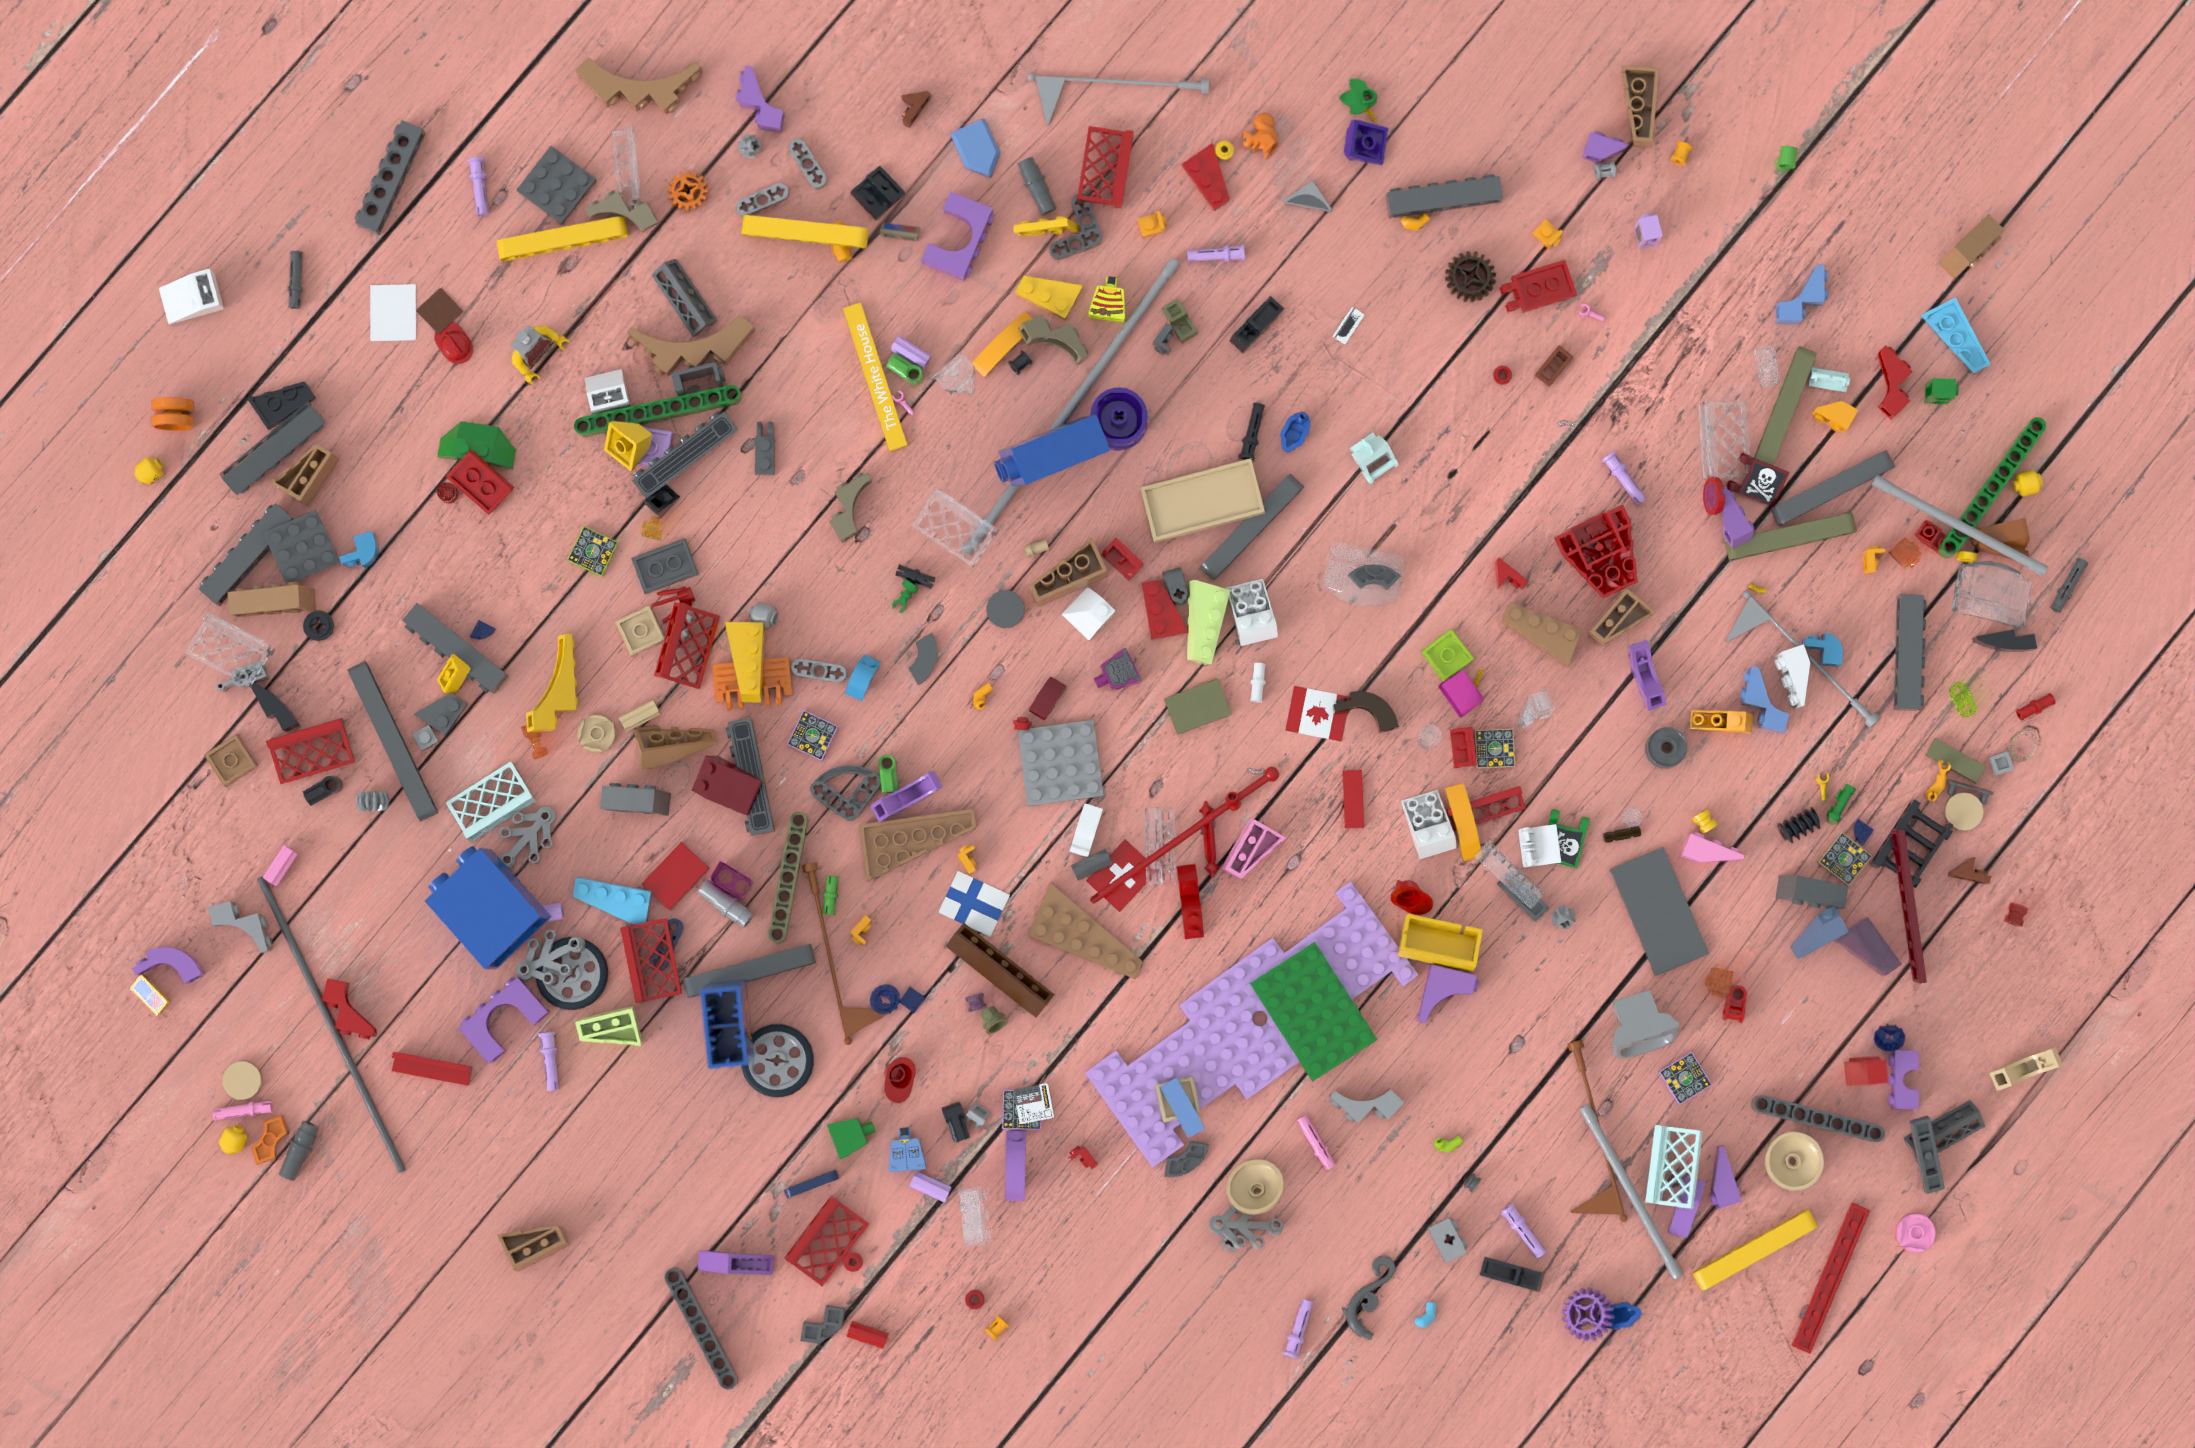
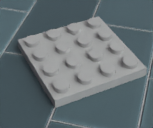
(1060, 763)

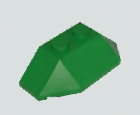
(484, 440)

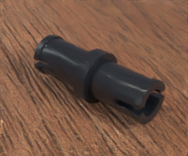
(915, 576)

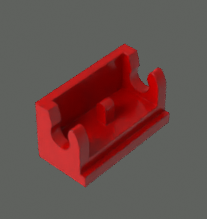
(1122, 559)
(1463, 747)

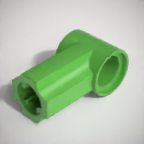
(1786, 158)
(904, 369)
(888, 777)

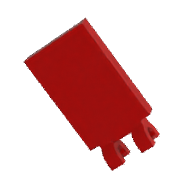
(1540, 287)

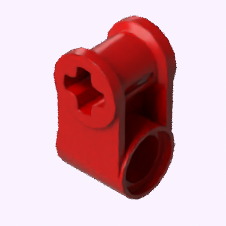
(1735, 1005)

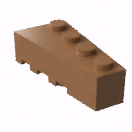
(271, 600)

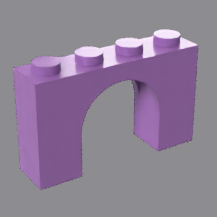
(959, 262)
(477, 1028)

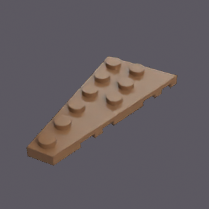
(902, 840)
(1074, 931)

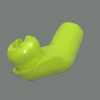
(1446, 1145)

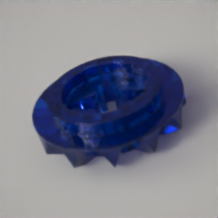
(885, 991)
(1888, 1044)

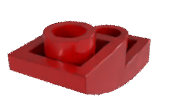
(1931, 536)

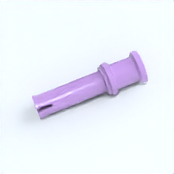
(478, 178)
(1226, 253)
(1619, 470)
(548, 1051)
(1518, 1222)
(1296, 1338)

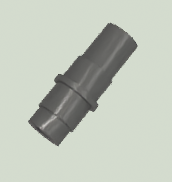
(1036, 185)
(298, 1150)

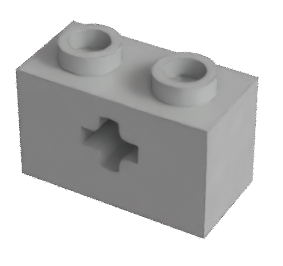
(1447, 1251)

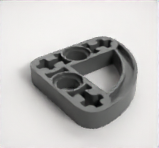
(851, 802)

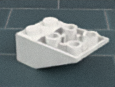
(191, 296)
(1252, 612)
(1795, 670)
(1429, 824)

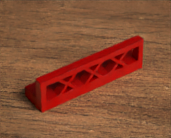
(1488, 800)
(431, 1068)

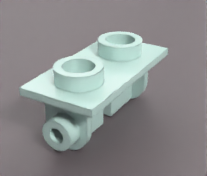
(1829, 379)

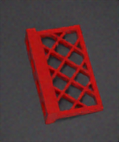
(1121, 170)
(672, 639)
(310, 734)
(634, 964)
(811, 1232)

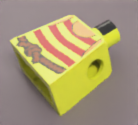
(1108, 302)

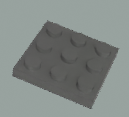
(556, 185)
(301, 547)

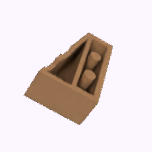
(1972, 246)
(307, 474)
(1620, 617)
(531, 1246)

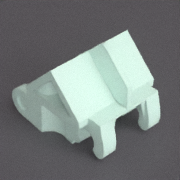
(1369, 451)

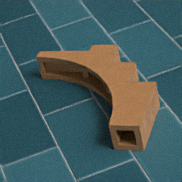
(638, 93)
(694, 353)

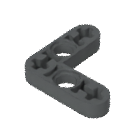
(1086, 231)

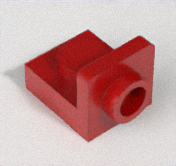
(1087, 1159)

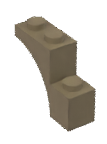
(614, 203)
(1065, 337)
(847, 495)

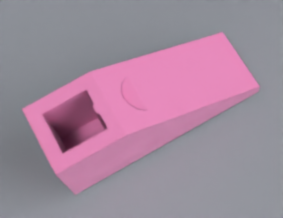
(1704, 851)

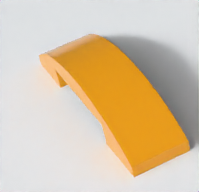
(1000, 346)
(1463, 820)

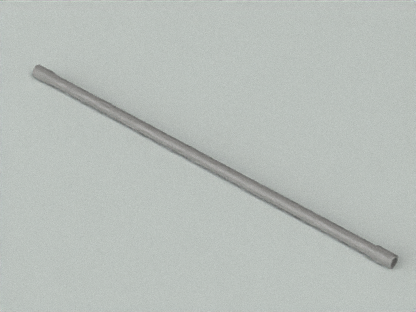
(1166, 274)

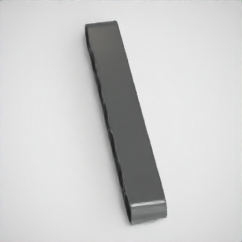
(1832, 487)
(1251, 527)
(753, 969)
(1827, 1118)
(693, 1321)

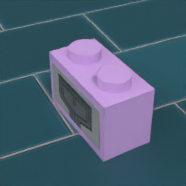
(1648, 231)

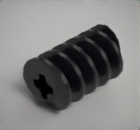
(1799, 825)

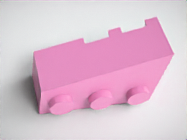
(1250, 848)

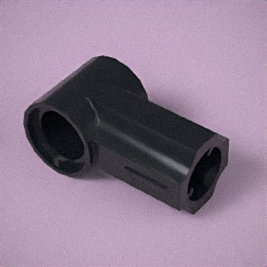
(321, 790)
(954, 1118)

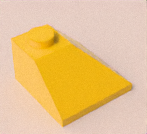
(627, 443)

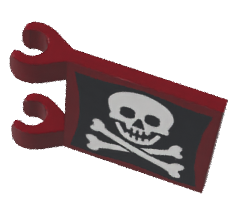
(1761, 482)

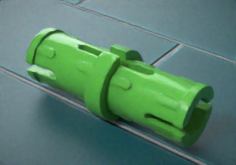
(830, 895)

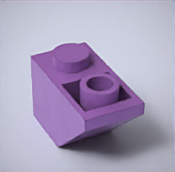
(1602, 148)

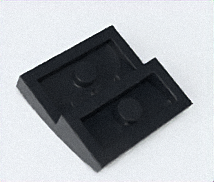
(877, 192)

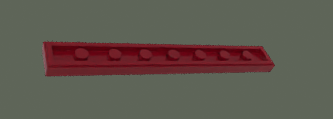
(1908, 906)

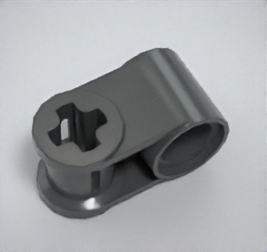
(1176, 583)

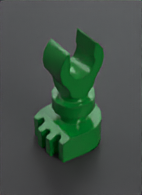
(910, 588)

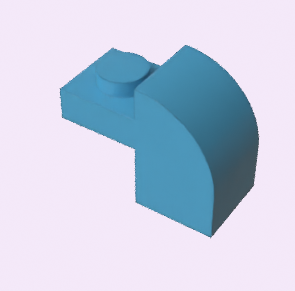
(366, 551)
(1829, 646)
(862, 677)

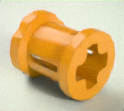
(1681, 153)
(996, 1327)

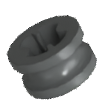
(1472, 1182)

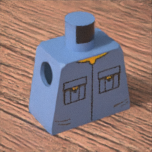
(906, 1153)

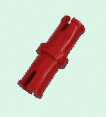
(2035, 706)

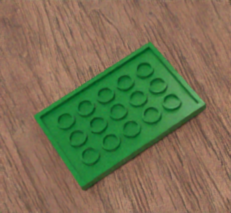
(1313, 1011)

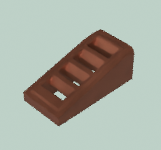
(1562, 351)

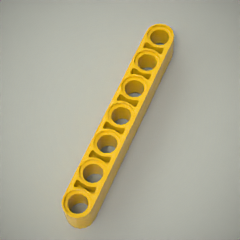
(805, 231)
(562, 238)
(1755, 1249)

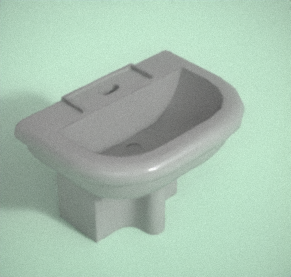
(1641, 1026)

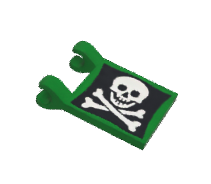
(1569, 839)

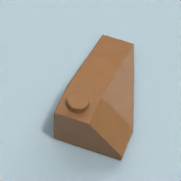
(663, 746)

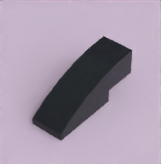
(1256, 324)
(2007, 641)
(275, 707)
(1512, 1274)

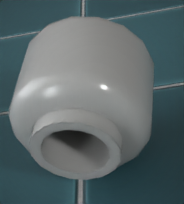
(764, 613)

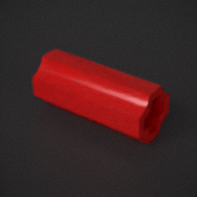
(867, 1334)

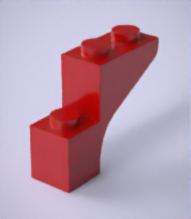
(1894, 373)
(1190, 901)
(348, 1018)

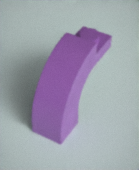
(1645, 675)
(182, 961)
(1015, 1166)

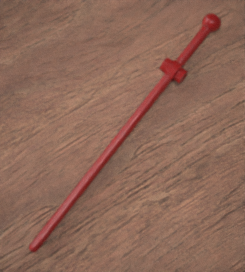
(1233, 802)

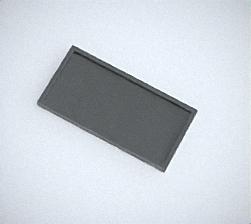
(1659, 911)

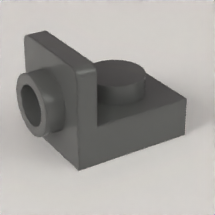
(1164, 336)

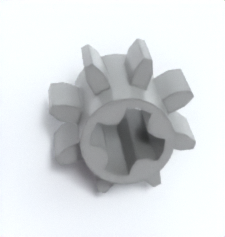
(749, 146)
(1563, 917)
(1227, 1245)

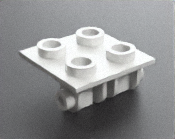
(1539, 845)

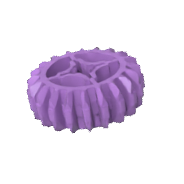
(1582, 1320)

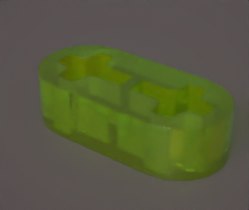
(1967, 698)

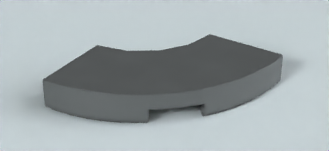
(1374, 574)
(925, 659)
(1187, 1160)

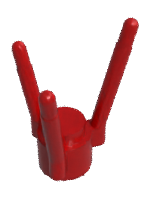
(684, 595)

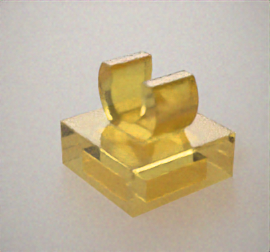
(652, 529)

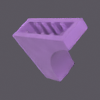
(1443, 983)
(735, 1263)

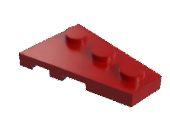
(1161, 611)

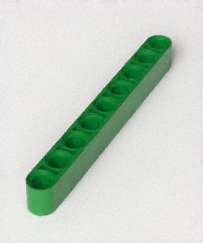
(666, 404)
(1998, 480)

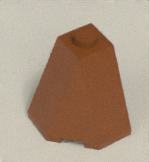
(2011, 533)

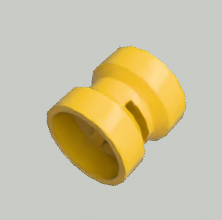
(1703, 819)

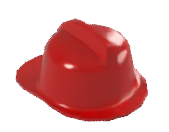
(454, 344)
(1411, 898)
(899, 1079)

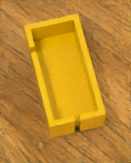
(1440, 942)

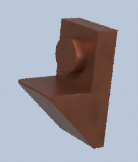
(917, 102)
(1965, 872)

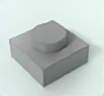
(425, 738)
(2001, 763)

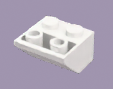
(607, 392)

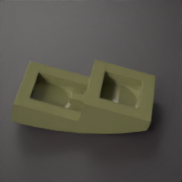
(1179, 320)

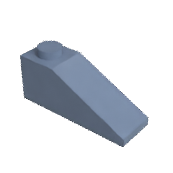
(1821, 931)

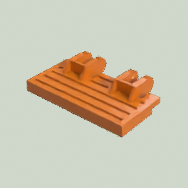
(775, 676)

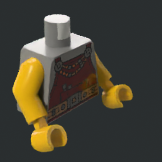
(531, 346)

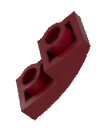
(1047, 698)

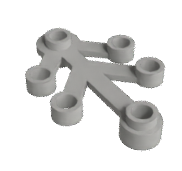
(529, 834)
(546, 958)
(1243, 1226)

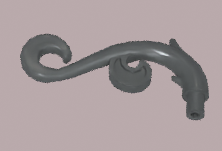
(1365, 1292)

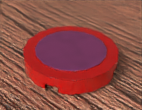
(1713, 496)

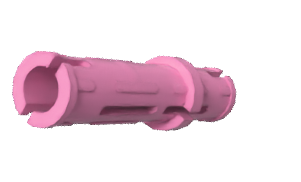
(251, 1109)
(1316, 1142)

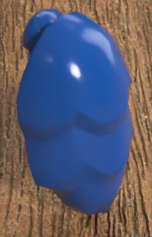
(1295, 431)
(1624, 1315)

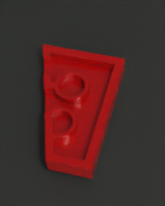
(1207, 176)

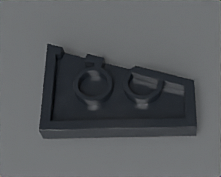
(280, 404)

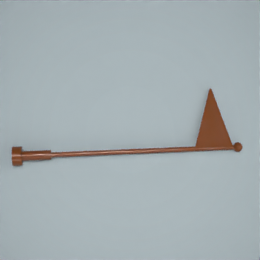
(852, 1018)
(1608, 1200)

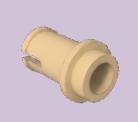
(1035, 548)

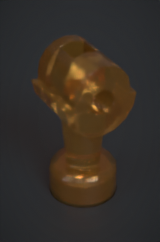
(539, 751)

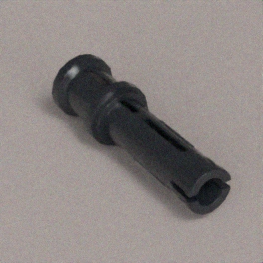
(1250, 440)

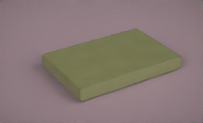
(1197, 706)

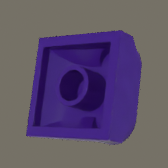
(1365, 142)

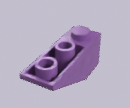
(1734, 524)

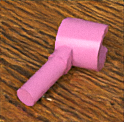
(1590, 313)
(902, 401)

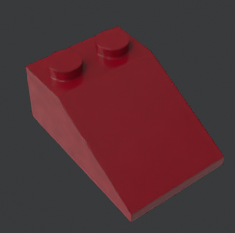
(726, 784)

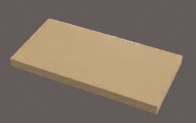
(1202, 500)

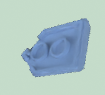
(977, 147)

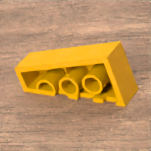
(747, 651)

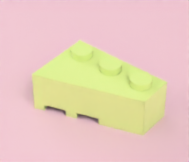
(613, 1026)

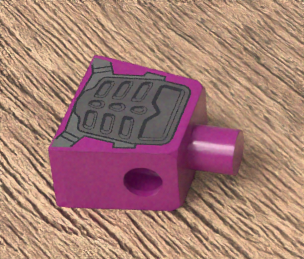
(1118, 672)

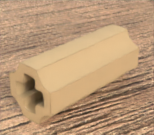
(639, 715)

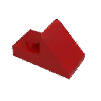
(1504, 571)

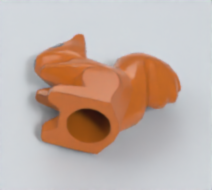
(1265, 137)

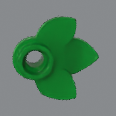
(1356, 96)

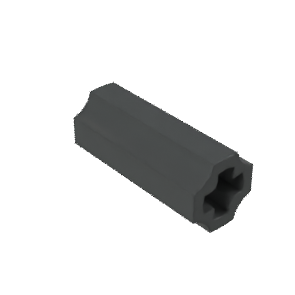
(1091, 864)

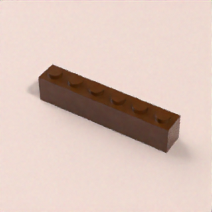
(1000, 970)

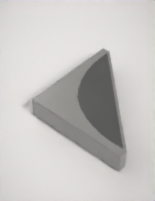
(1309, 197)

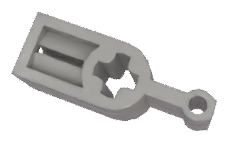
(262, 676)

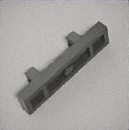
(1927, 1154)

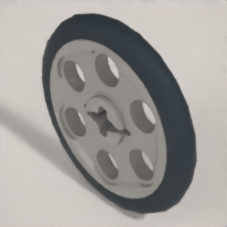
(597, 978)
(803, 1063)

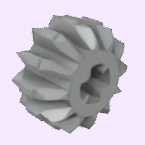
(372, 801)

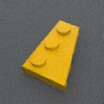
(1055, 226)
(1049, 294)

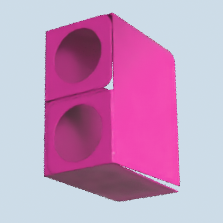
(1461, 693)
(731, 885)

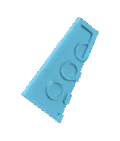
(1954, 329)
(619, 900)

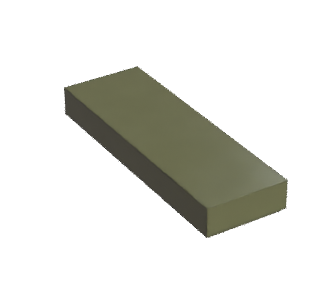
(1959, 762)

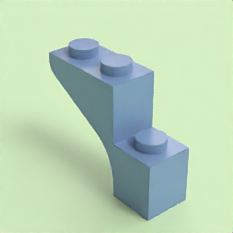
(1811, 295)
(1756, 696)

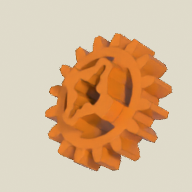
(680, 193)

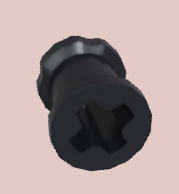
(1020, 362)

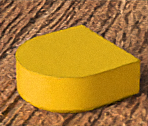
(1966, 556)

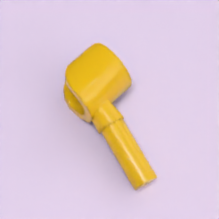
(1823, 785)

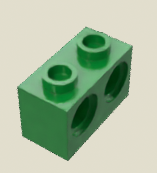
(1941, 391)

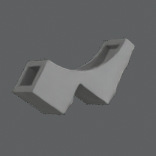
(254, 925)
(1385, 1105)

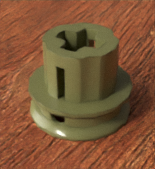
(993, 1020)

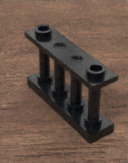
(1912, 811)

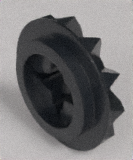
(312, 619)

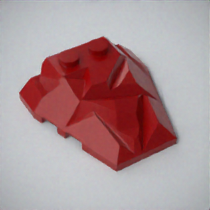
(1602, 551)

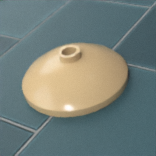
(1807, 1164)
(1254, 1177)

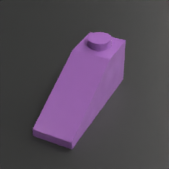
(1723, 1182)
(1683, 1217)

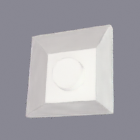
(1089, 613)

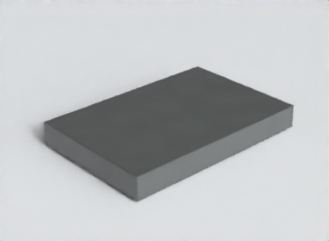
(665, 566)

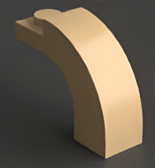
(2025, 1067)

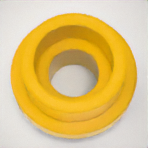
(1224, 156)

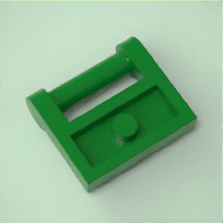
(1842, 799)

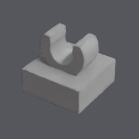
(978, 1114)

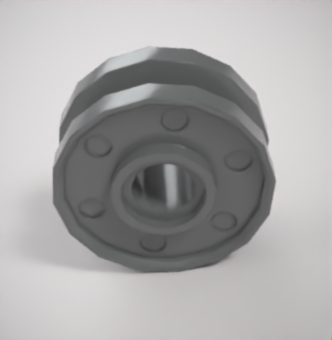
(1674, 739)

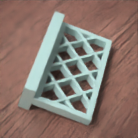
(495, 817)
(1659, 1161)

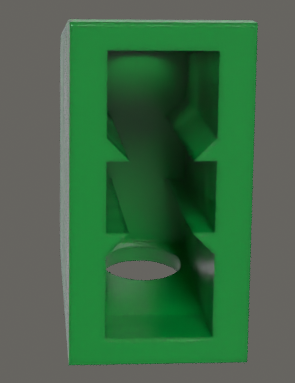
(850, 1135)

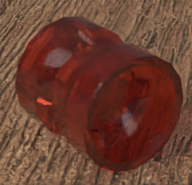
(444, 493)
(2016, 914)

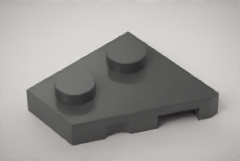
(443, 713)

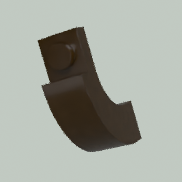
(1375, 705)

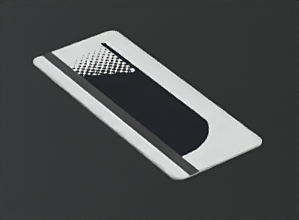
(1348, 325)

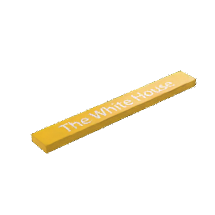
(875, 377)

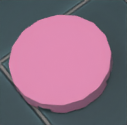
(1915, 1232)

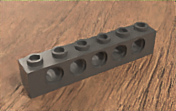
(376, 222)

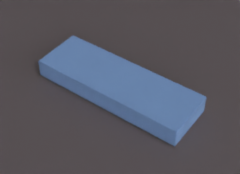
(1182, 1107)

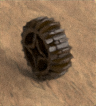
(1462, 290)

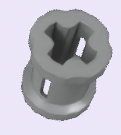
(1610, 166)

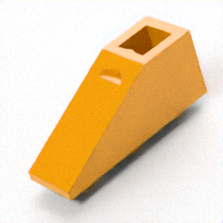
(1721, 721)

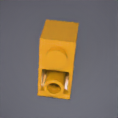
(1836, 414)

